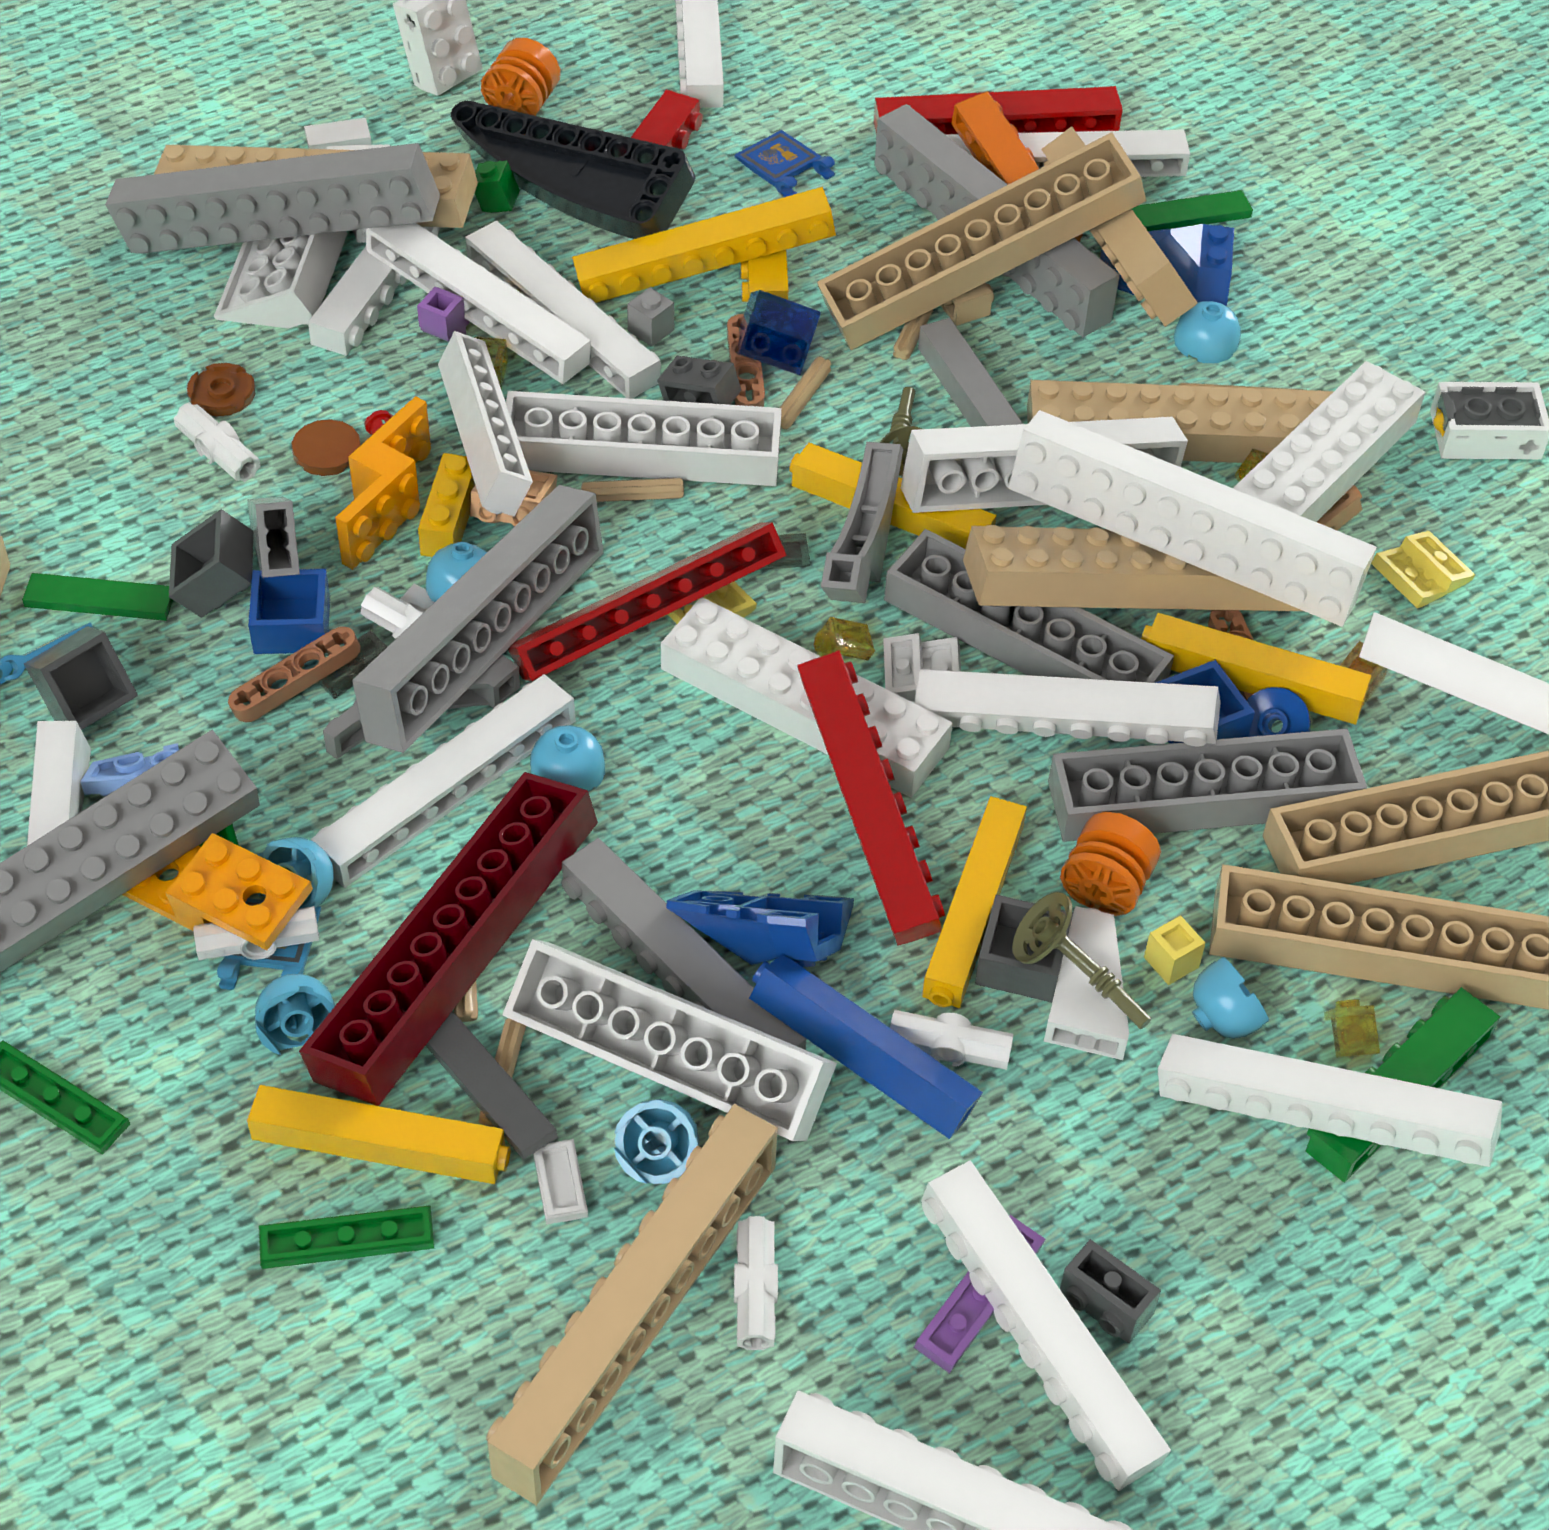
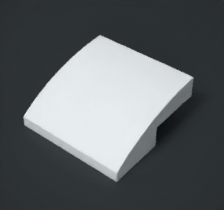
(907, 655)

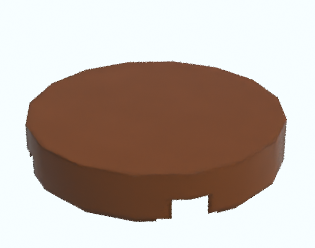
(221, 389)
(325, 446)

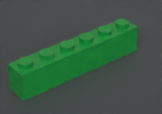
(1427, 1058)

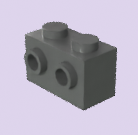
(699, 381)
(1109, 1291)

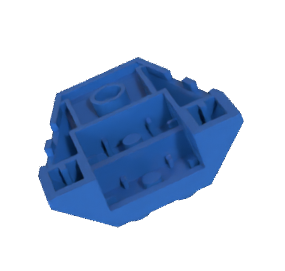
(1199, 256)
(768, 925)

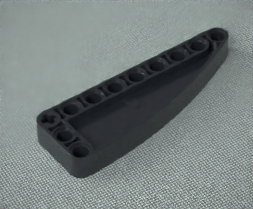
(582, 171)

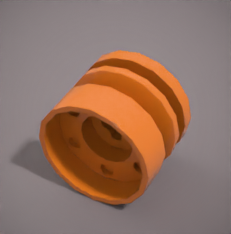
(521, 77)
(1110, 863)

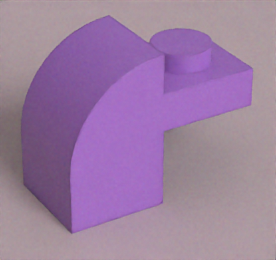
(442, 314)

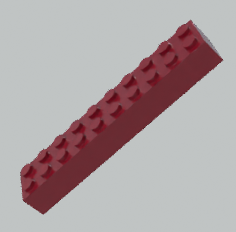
(448, 939)

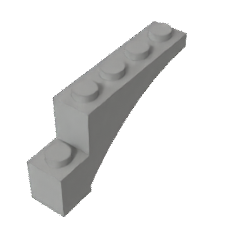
(863, 539)
(489, 689)

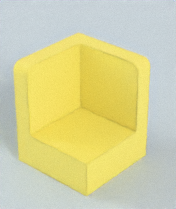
(1174, 950)

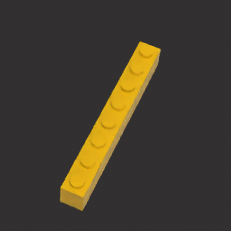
(705, 245)

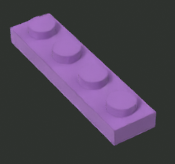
(963, 1316)

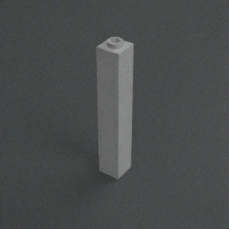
(964, 376)

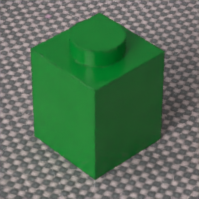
(496, 187)

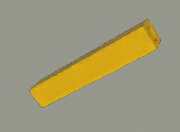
(836, 479)
(1258, 666)
(972, 903)
(378, 1134)

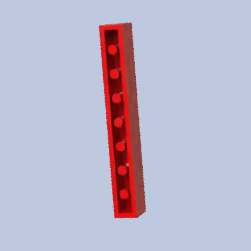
(1027, 110)
(646, 600)
(869, 798)

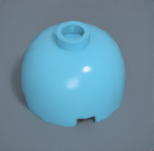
(1208, 332)
(449, 566)
(569, 757)
(305, 860)
(1226, 1002)
(291, 1007)
(655, 1141)

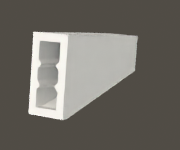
(59, 766)
(1078, 1012)

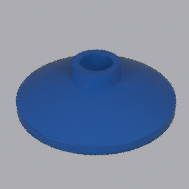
(1275, 705)

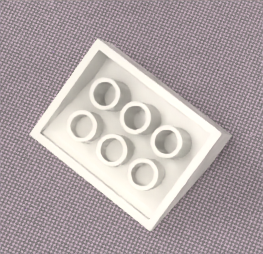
(280, 280)

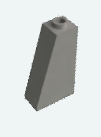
(274, 536)

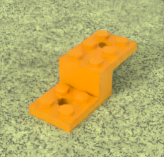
(384, 483)
(215, 887)

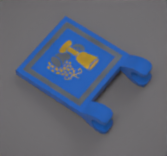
(782, 158)

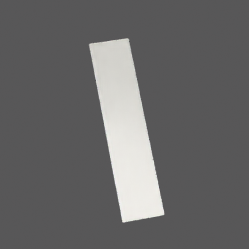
(1457, 672)

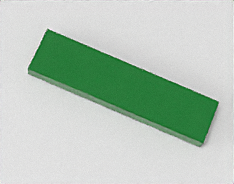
(1194, 211)
(97, 596)
(59, 1100)
(346, 1237)

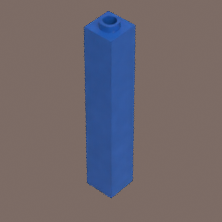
(864, 1045)

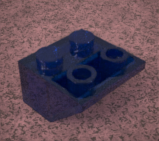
(777, 331)

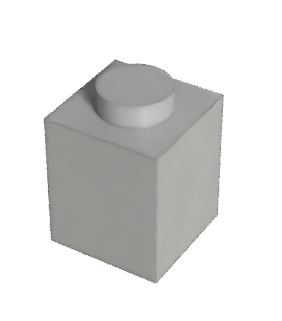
(650, 316)

